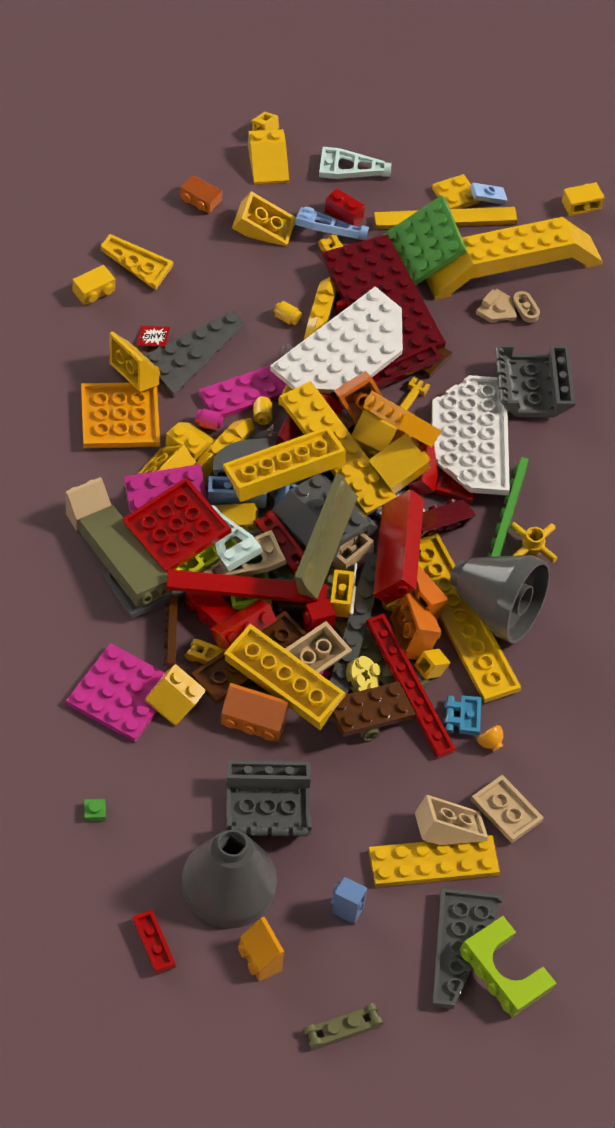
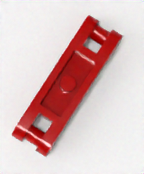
(284, 539)

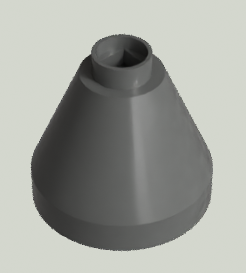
(504, 591)
(229, 880)

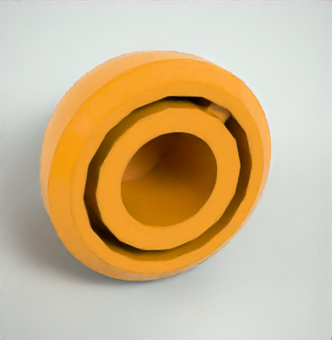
(491, 738)

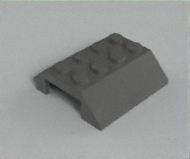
(535, 382)
(303, 505)
(268, 797)

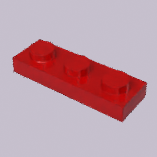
(153, 942)

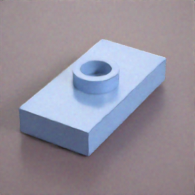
(488, 193)

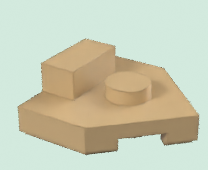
(497, 307)

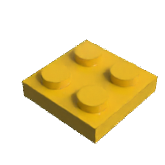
(456, 192)

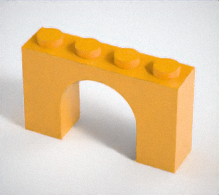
(401, 418)

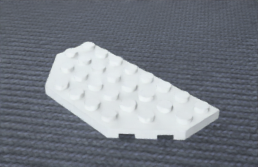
(354, 341)
(473, 435)

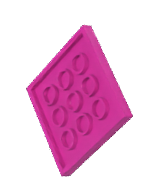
(146, 486)
(116, 692)

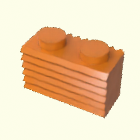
(200, 194)

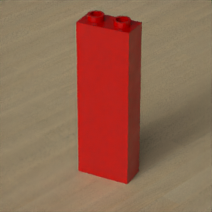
(398, 547)

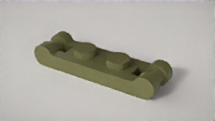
(343, 1027)

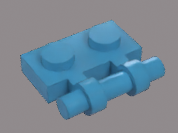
(469, 715)

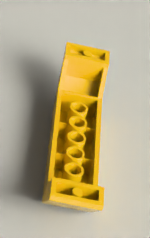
(512, 250)

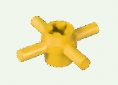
(534, 541)

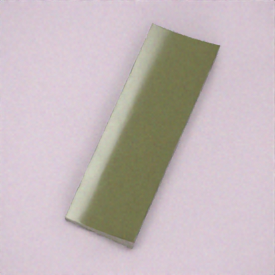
(325, 538)

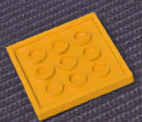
(119, 416)

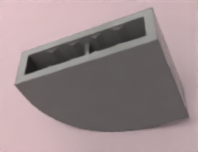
(235, 451)

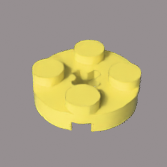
(364, 666)

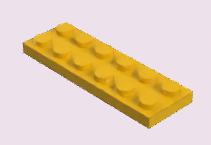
(432, 862)

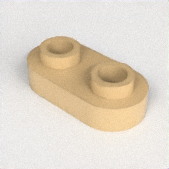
(527, 309)

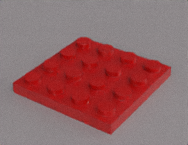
(176, 525)

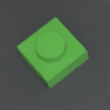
(94, 810)

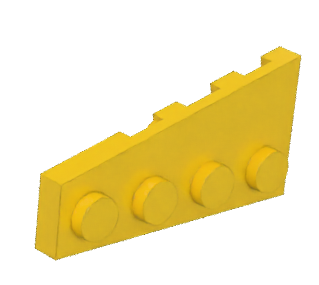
(139, 261)

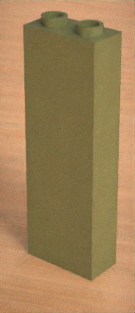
(124, 556)

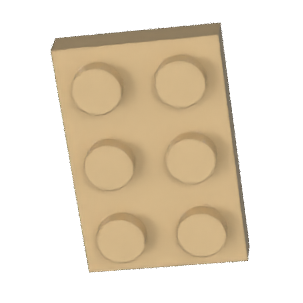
(507, 809)

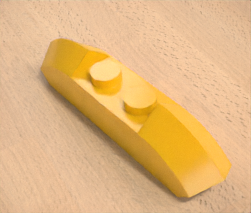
(322, 306)
(237, 431)

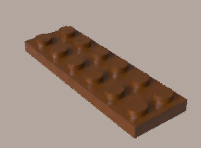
(218, 674)

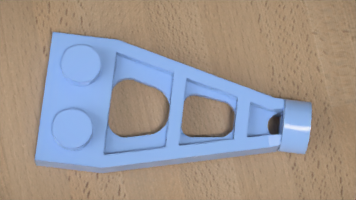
(307, 218)

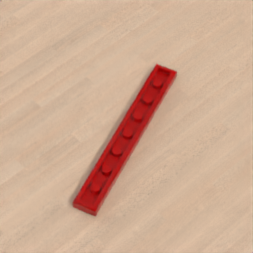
(238, 586)
(404, 673)

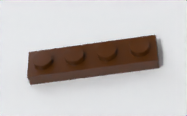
(170, 627)

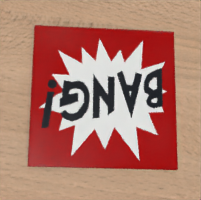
(153, 336)

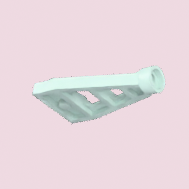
(330, 160)
(240, 552)

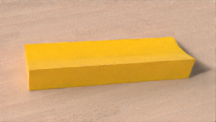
(285, 463)
(284, 676)

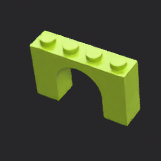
(512, 994)

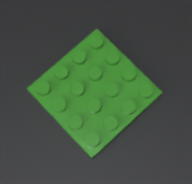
(427, 240)

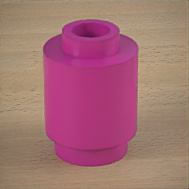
(209, 419)

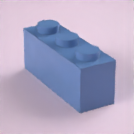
(223, 493)

